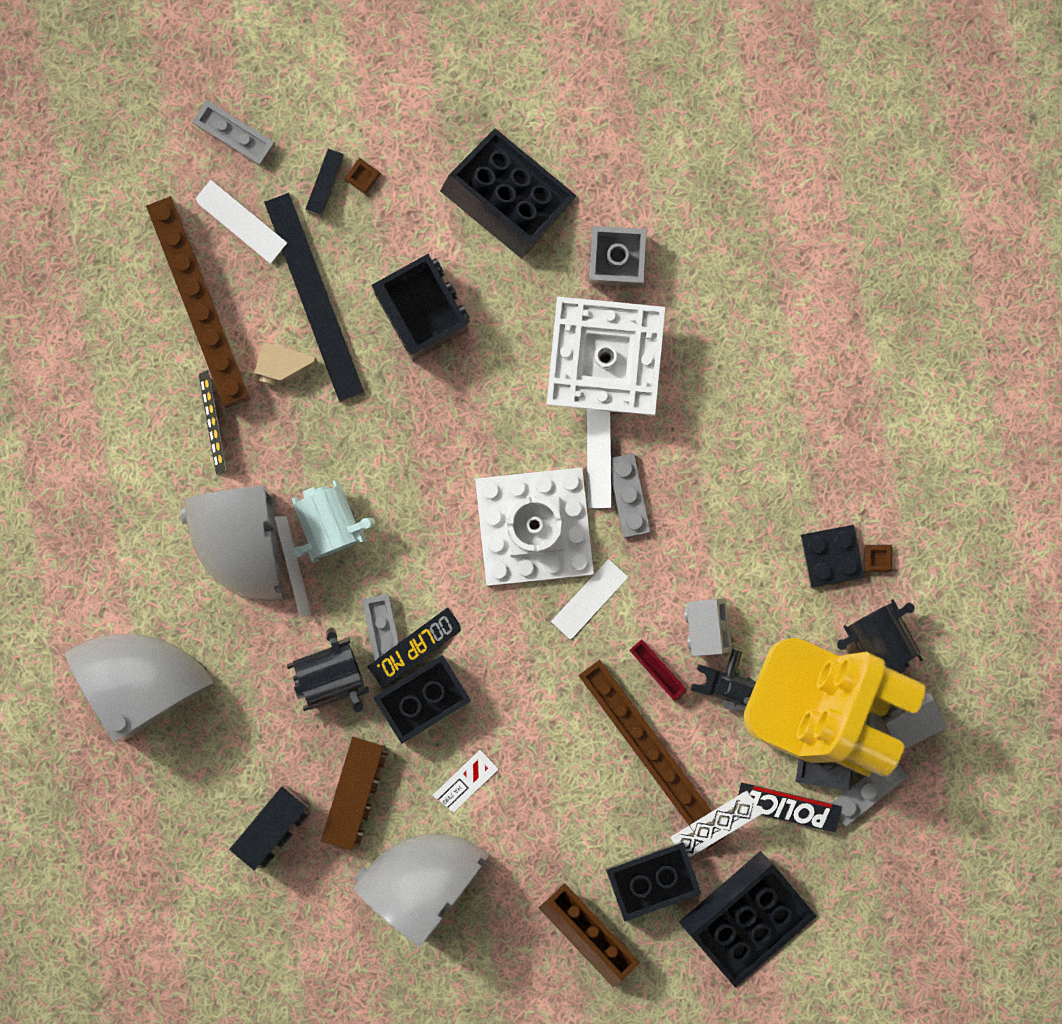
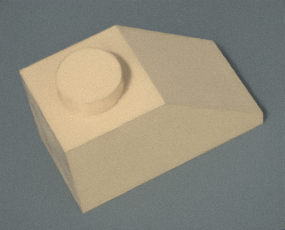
(281, 364)

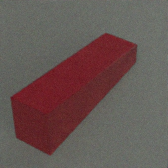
(658, 670)

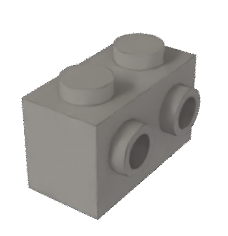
(708, 627)
(917, 726)

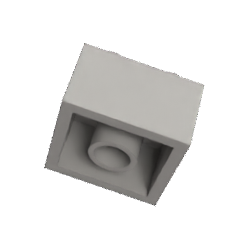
(617, 256)

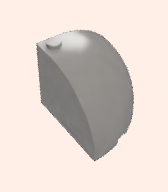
(237, 540)
(134, 680)
(419, 881)

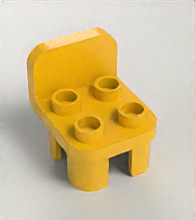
(818, 706)

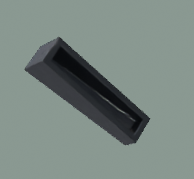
(324, 183)

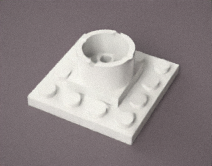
(597, 328)
(524, 555)

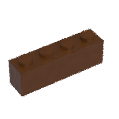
(353, 792)
(589, 935)

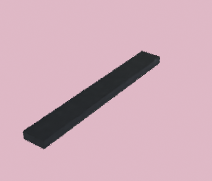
(314, 297)

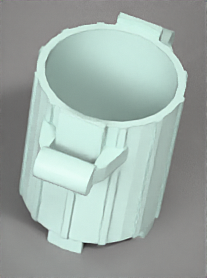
(327, 522)

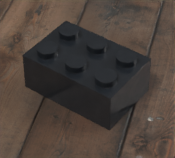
(422, 699)
(270, 828)
(653, 881)

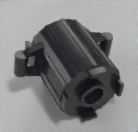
(884, 636)
(329, 675)

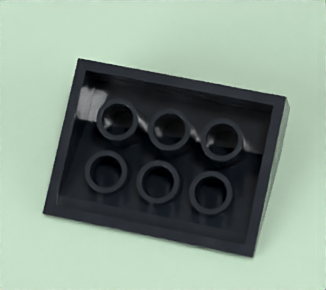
(507, 193)
(747, 919)

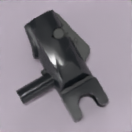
(726, 685)

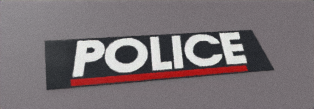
(794, 807)

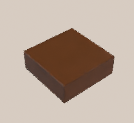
(362, 176)
(877, 558)

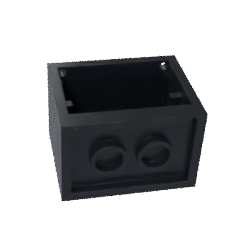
(421, 306)

